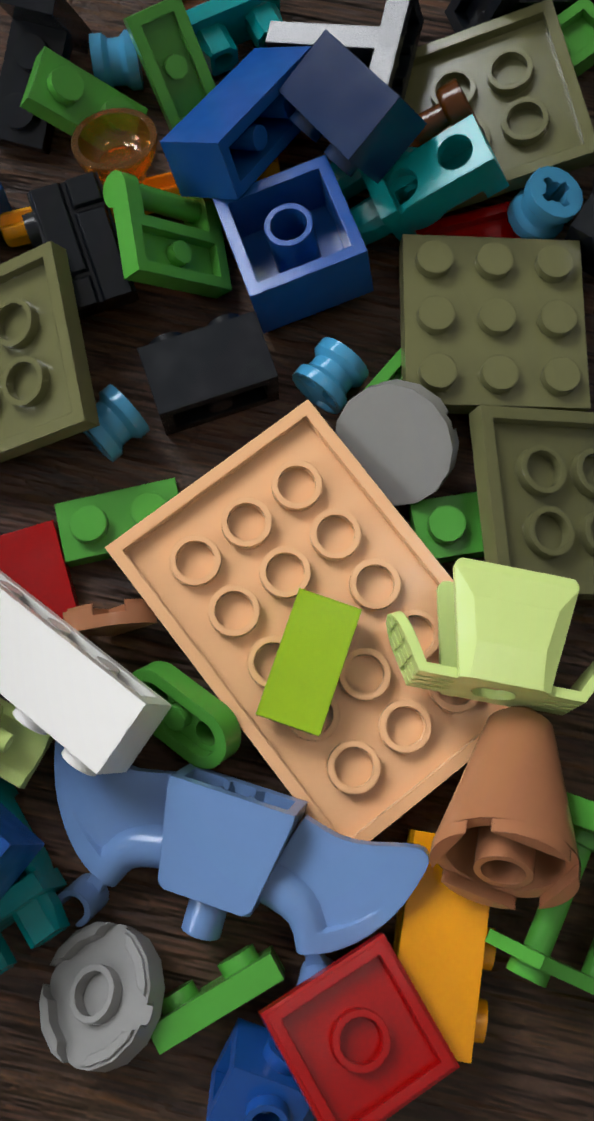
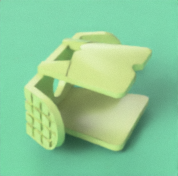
(496, 632)

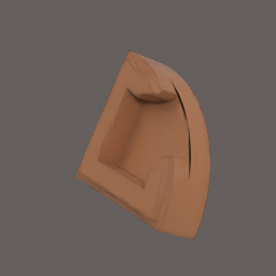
(110, 622)

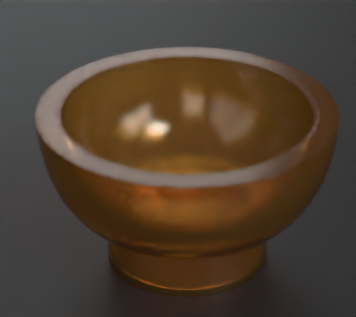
(115, 141)

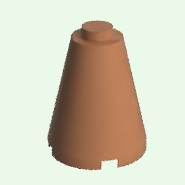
(510, 818)

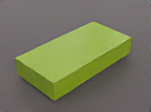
(308, 662)

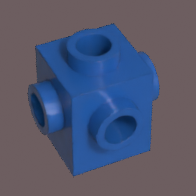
(253, 1080)

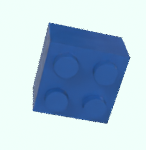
(296, 244)

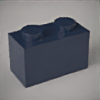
(351, 109)

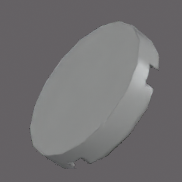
(400, 439)
(102, 997)

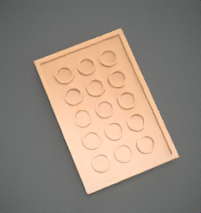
(224, 577)

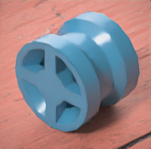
(116, 60)
(545, 204)
(330, 375)
(117, 421)

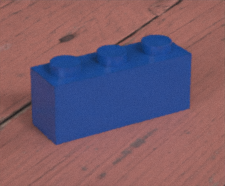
(235, 127)

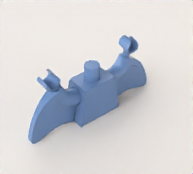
(229, 852)

